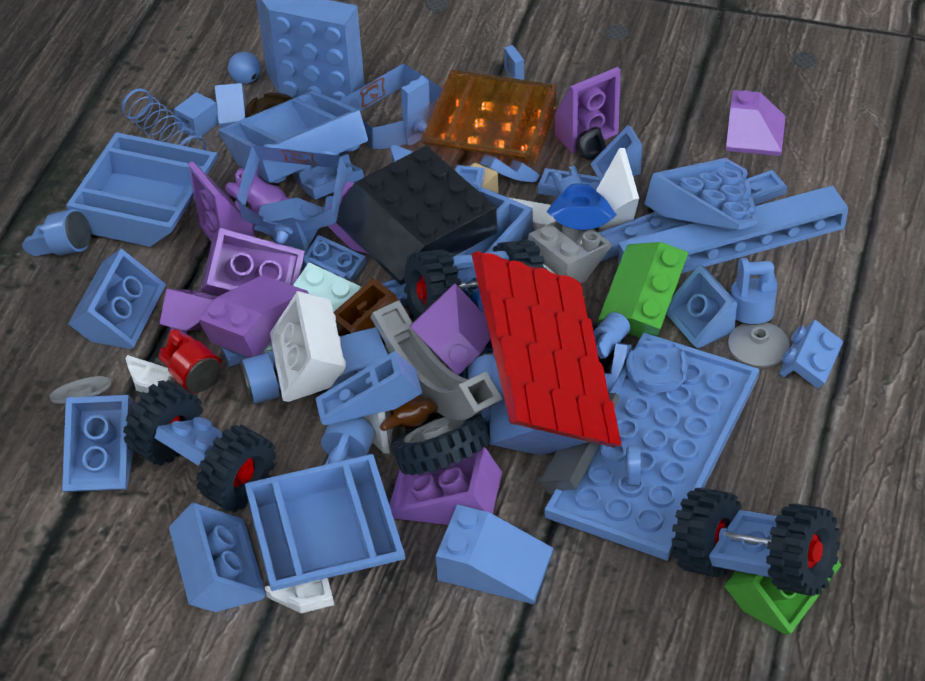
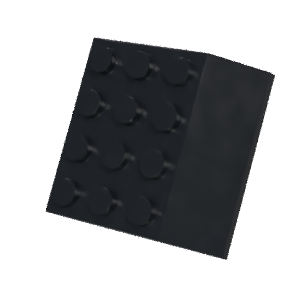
(414, 209)

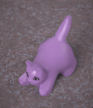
(259, 192)

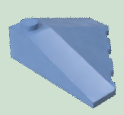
(704, 194)

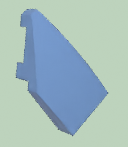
(619, 362)

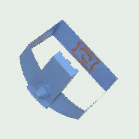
(415, 106)
(292, 234)

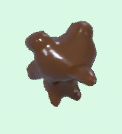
(411, 414)

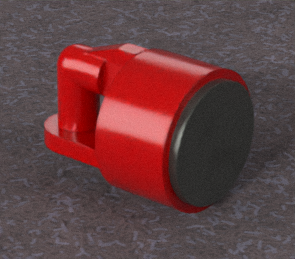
(190, 362)

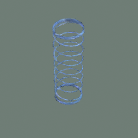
(145, 110)

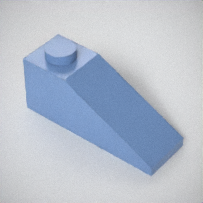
(371, 391)

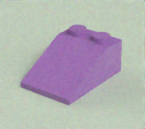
(589, 105)
(215, 207)
(241, 258)
(247, 314)
(435, 494)

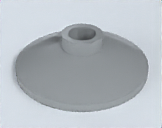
(758, 344)
(81, 388)

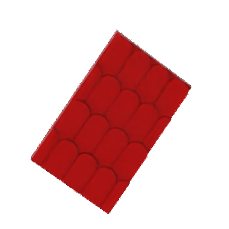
(542, 360)

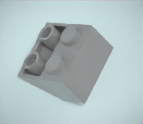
(570, 250)

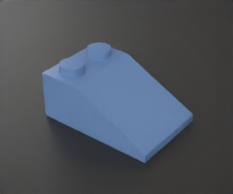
(95, 443)
(492, 556)

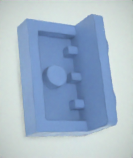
(811, 353)

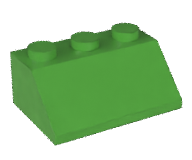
(645, 285)
(767, 603)

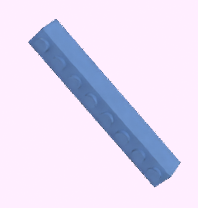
(777, 225)

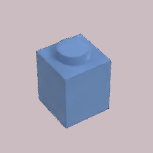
(198, 113)

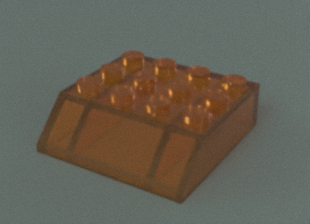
(492, 116)

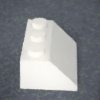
(307, 347)

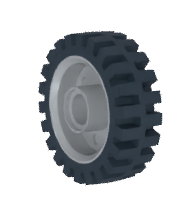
(439, 443)

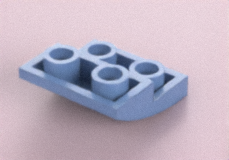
(321, 180)
(334, 258)

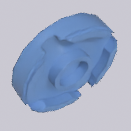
(657, 366)

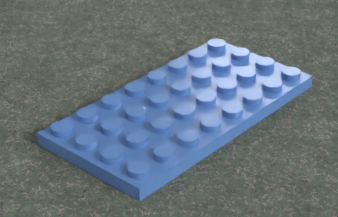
(679, 447)

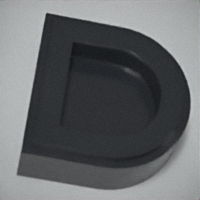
(590, 143)

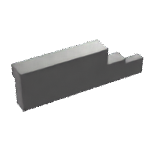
(570, 464)

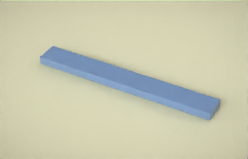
(763, 188)

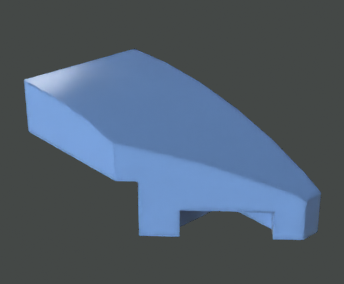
(516, 170)

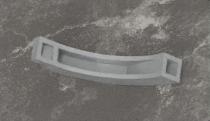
(454, 395)

